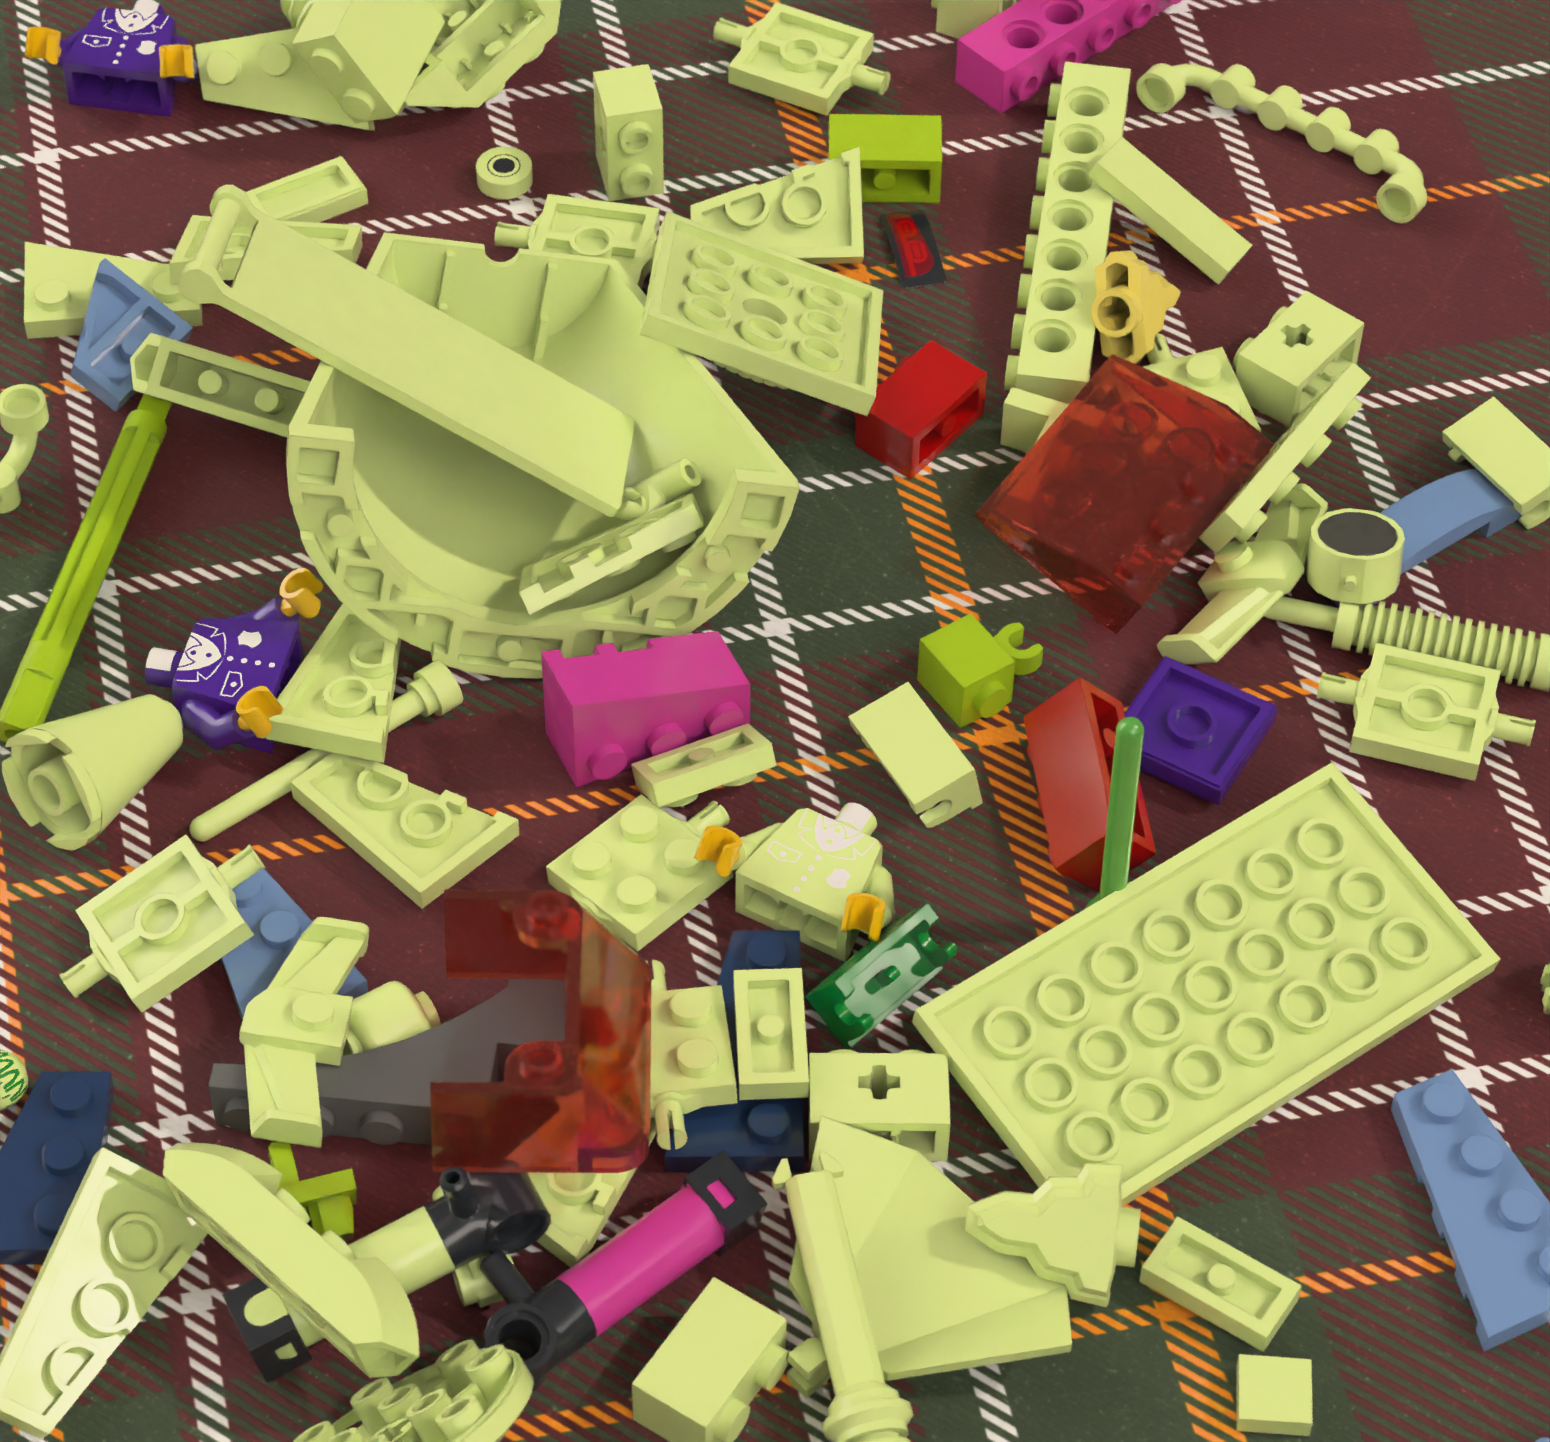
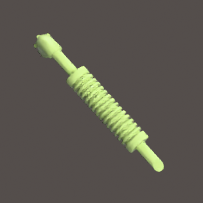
(1368, 624)

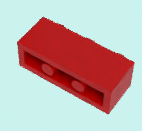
(1072, 763)

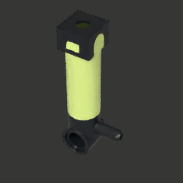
(471, 1219)

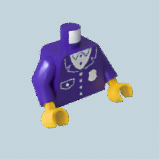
(120, 59)
(238, 667)

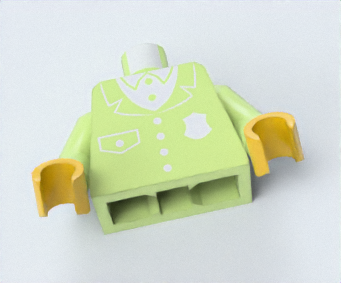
(809, 876)

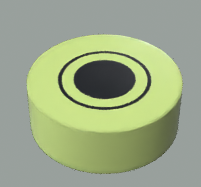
(504, 173)

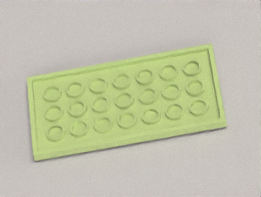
(1207, 990)

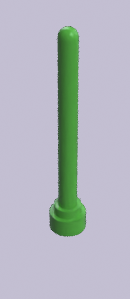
(1121, 807)

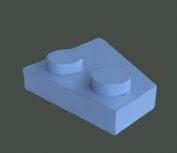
(114, 327)

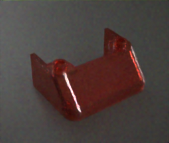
(565, 1101)

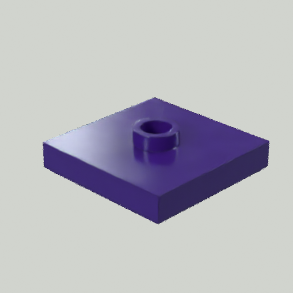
(1198, 729)

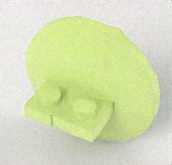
(458, 1399)

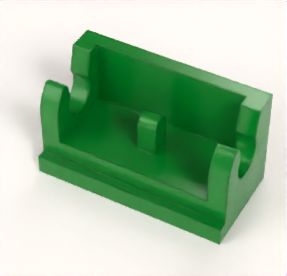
(880, 976)

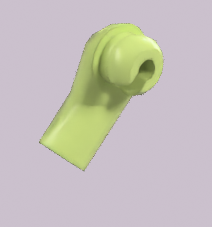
(659, 489)

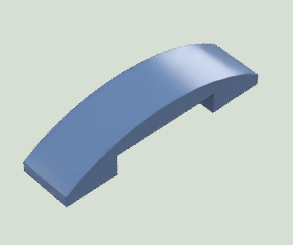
(1448, 512)

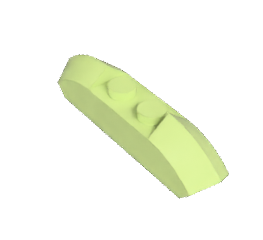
(216, 384)
(342, 1297)

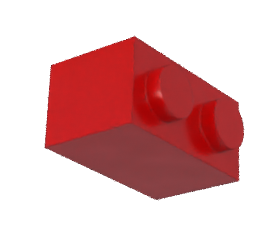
(921, 409)

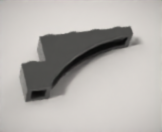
(387, 1088)

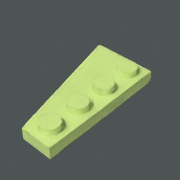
(94, 1287)

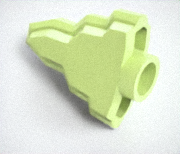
(1065, 1229)

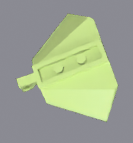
(926, 1283)

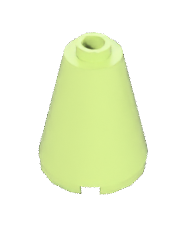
(89, 766)

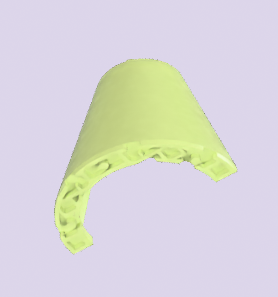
(436, 531)

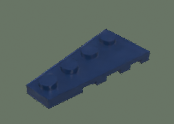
(755, 1130)

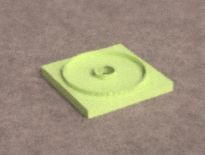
(764, 314)

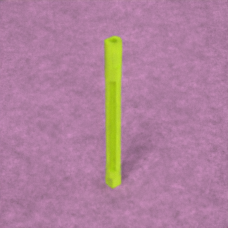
(84, 569)

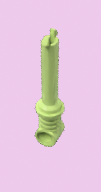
(863, 1403)

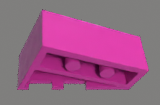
(640, 702)

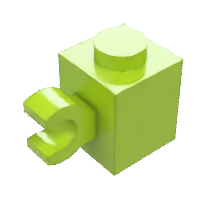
(973, 670)

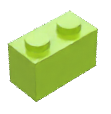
(896, 154)

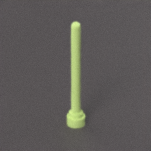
(431, 692)

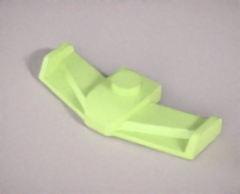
(1248, 580)
(296, 1026)

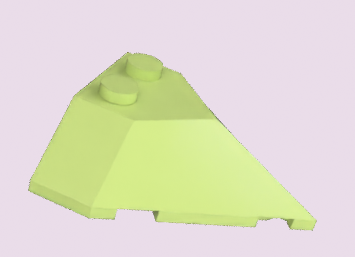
(481, 49)

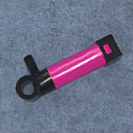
(704, 1217)

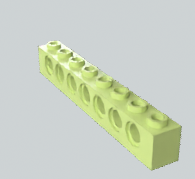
(1072, 237)

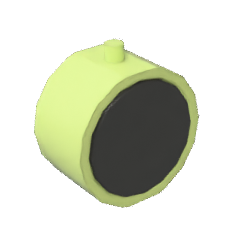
(1355, 556)

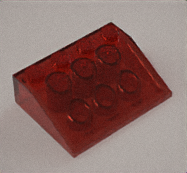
(1123, 487)

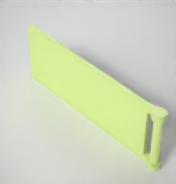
(413, 353)

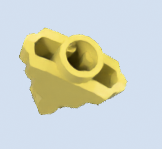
(1130, 305)

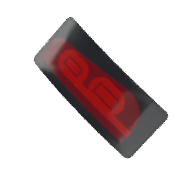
(914, 248)

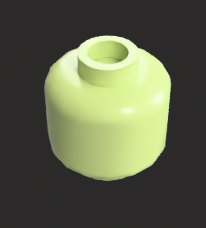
(388, 1016)

